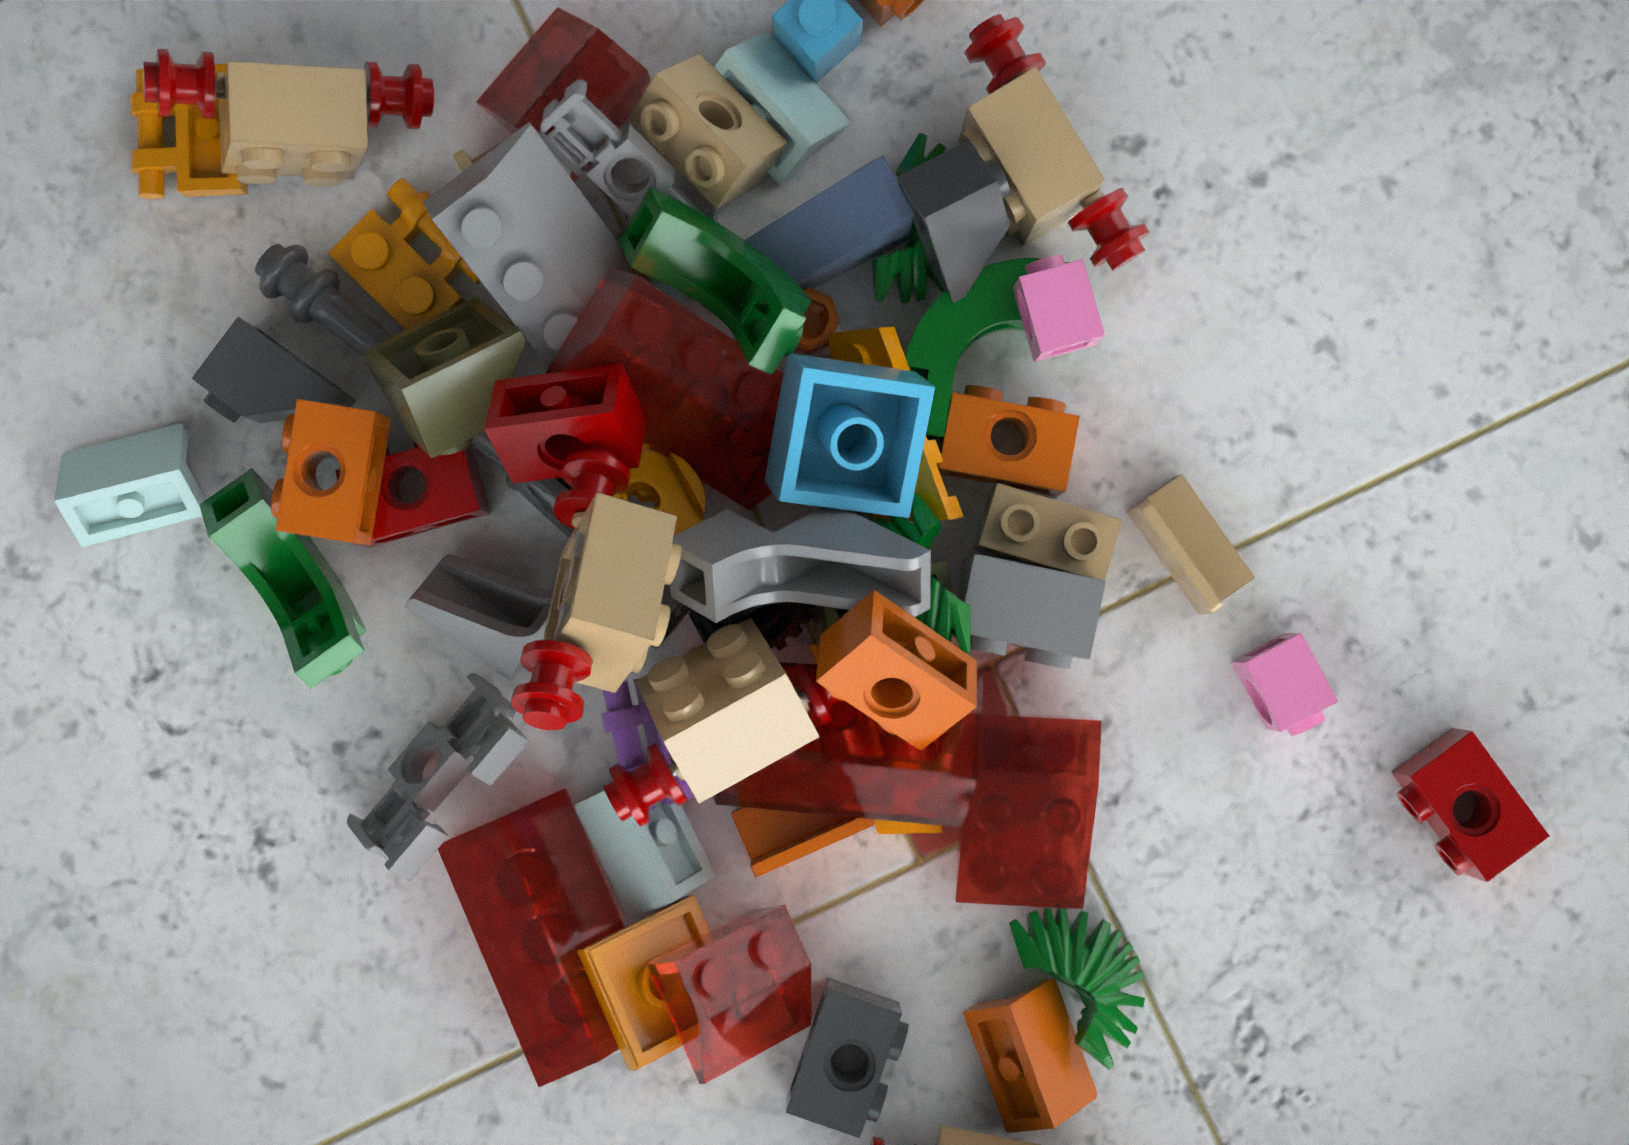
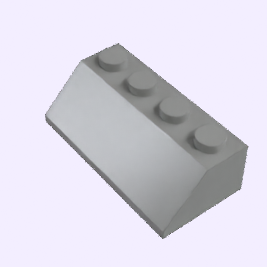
(528, 237)

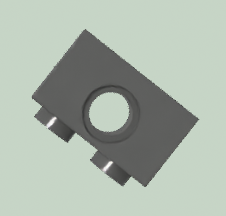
(839, 1097)

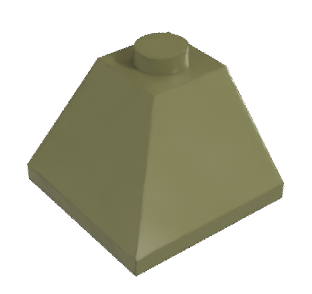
(445, 373)

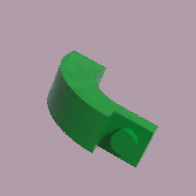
(719, 272)
(952, 327)
(290, 576)

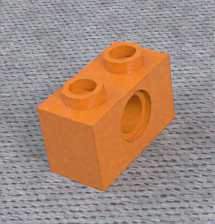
(1047, 447)
(350, 506)
(897, 671)

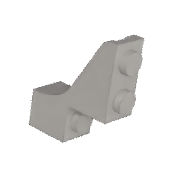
(817, 560)
(483, 611)

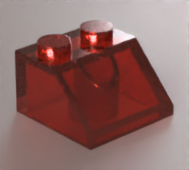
(555, 58)
(736, 990)

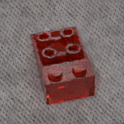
(1030, 812)

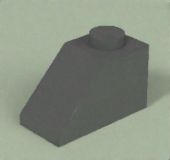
(957, 214)
(261, 378)

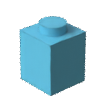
(817, 33)

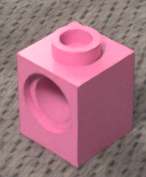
(1057, 307)
(1285, 684)

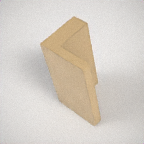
(1190, 545)

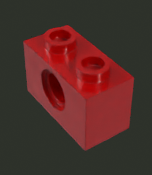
(555, 414)
(451, 494)
(1501, 822)

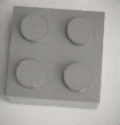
(1031, 609)

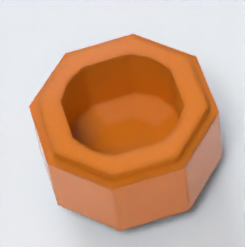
(820, 320)

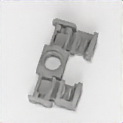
(578, 139)
(473, 740)

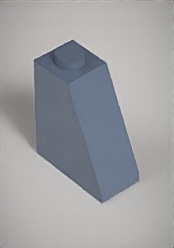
(839, 227)

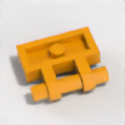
(194, 157)
(392, 270)

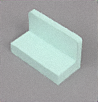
(784, 98)
(128, 485)
(649, 862)

